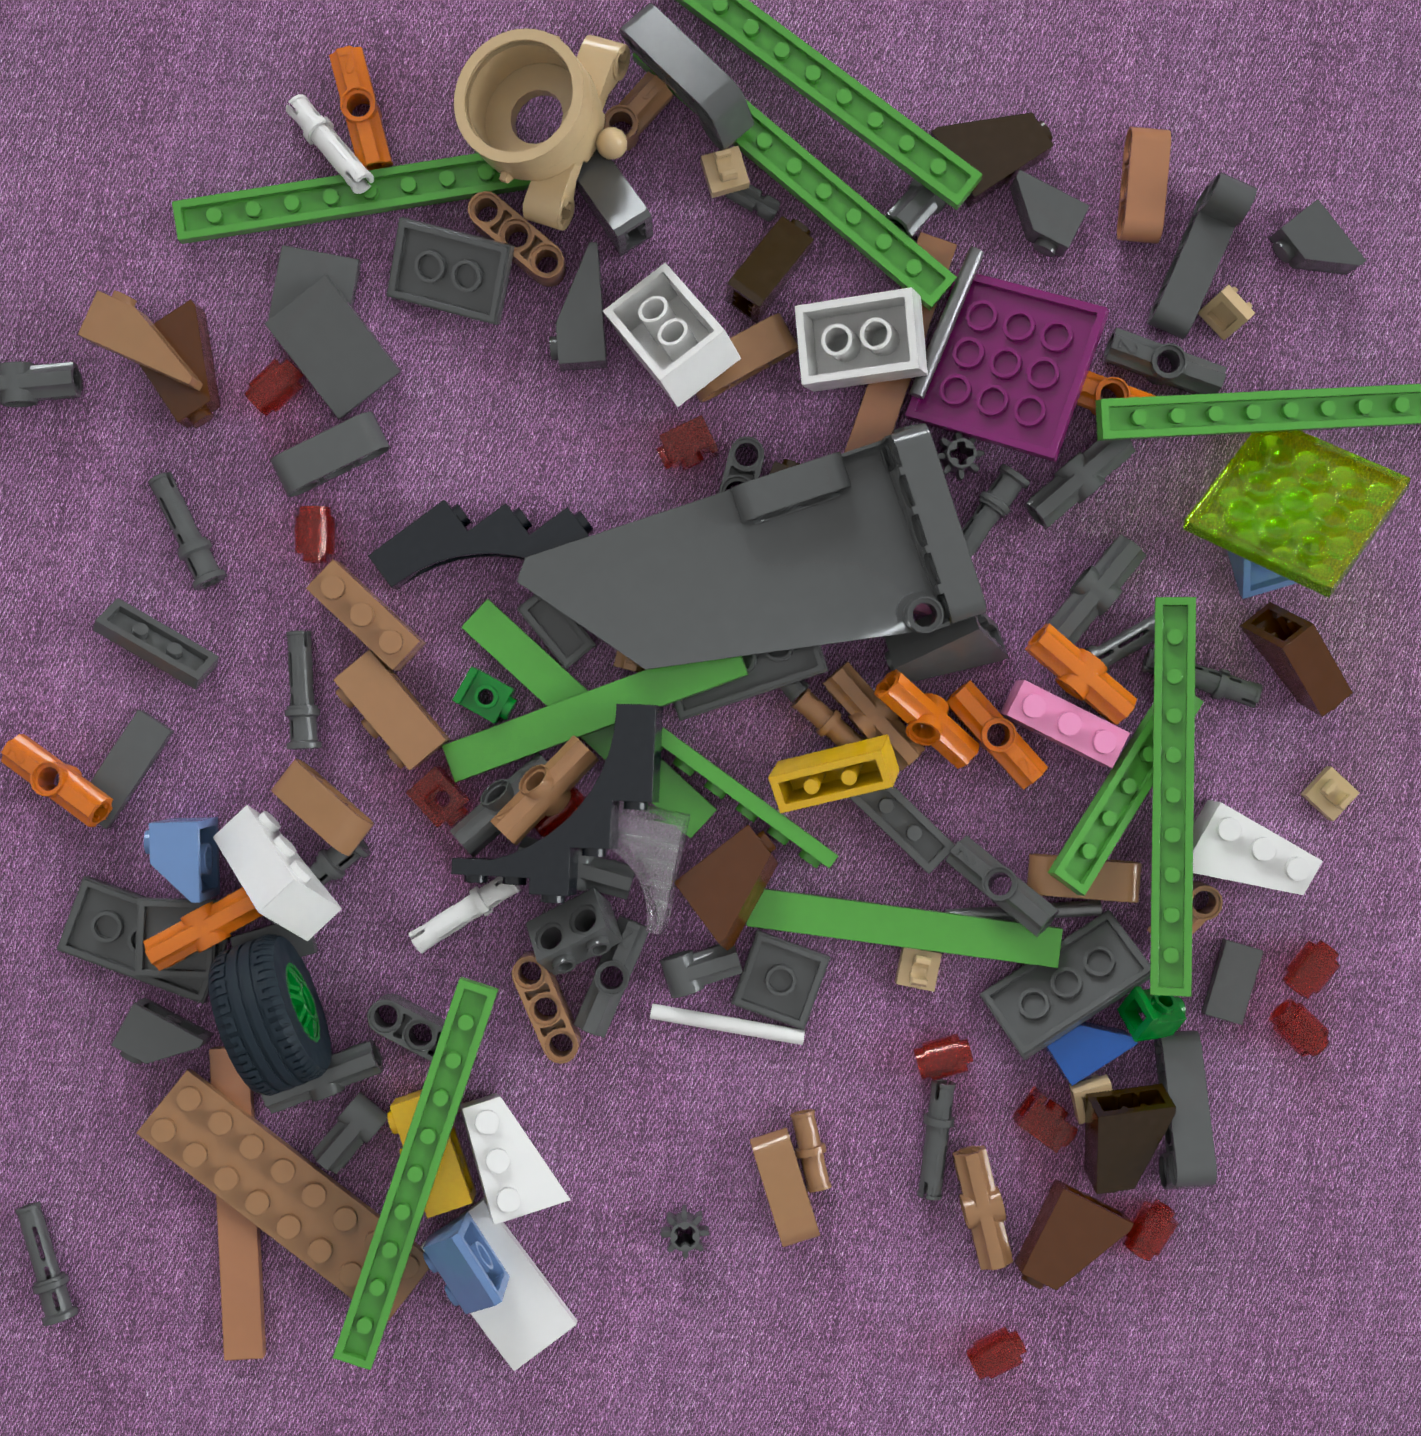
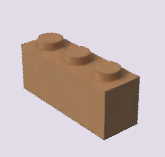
(366, 615)
(390, 711)

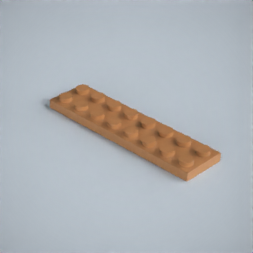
(270, 1183)

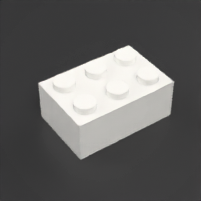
(672, 334)
(861, 340)

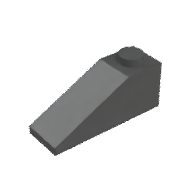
(580, 326)

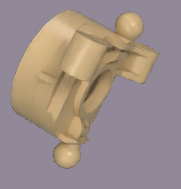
(529, 65)

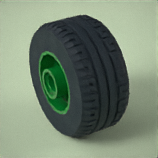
(269, 1015)

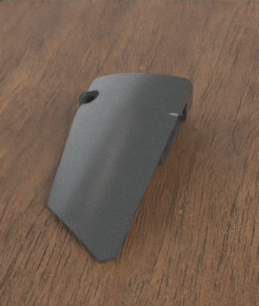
(775, 562)

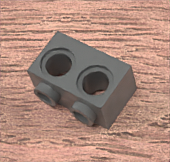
(571, 927)

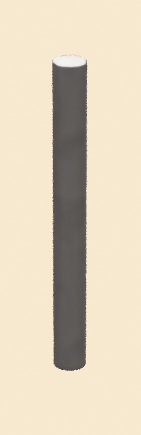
(948, 320)
(1066, 909)

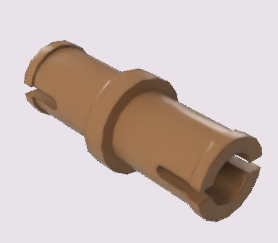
(825, 720)
(810, 1150)

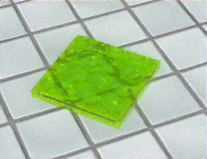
(1297, 507)

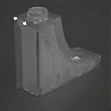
(653, 848)

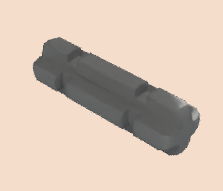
(754, 200)

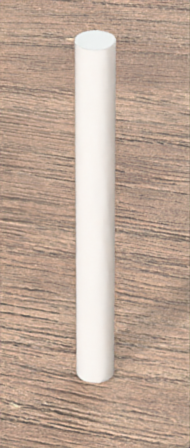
(727, 1024)

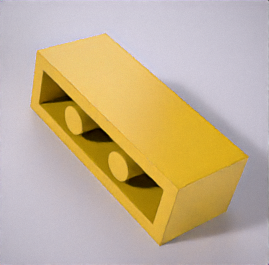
(834, 774)
(453, 1181)

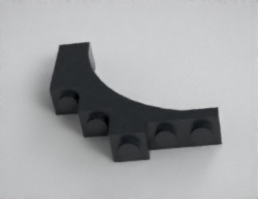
(443, 538)
(627, 776)

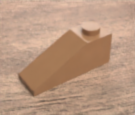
(126, 331)

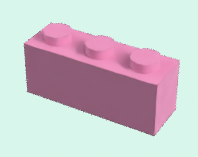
(1064, 723)

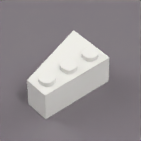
(1245, 852)
(275, 873)
(507, 1162)

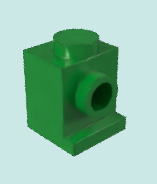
(469, 695)
(1162, 1014)

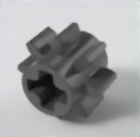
(965, 447)
(685, 1241)

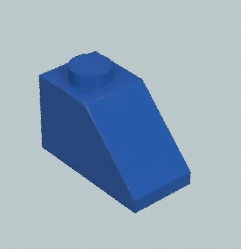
(1088, 1049)

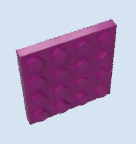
(1012, 367)

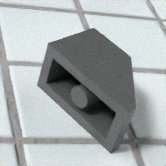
(1046, 214)
(1316, 243)
(157, 1033)

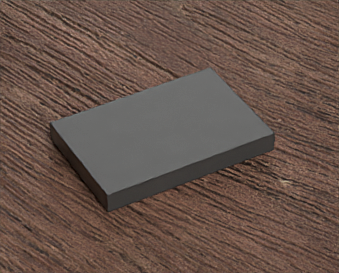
(450, 270)
(333, 346)

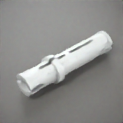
(321, 133)
(479, 902)

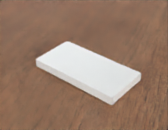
(530, 1310)

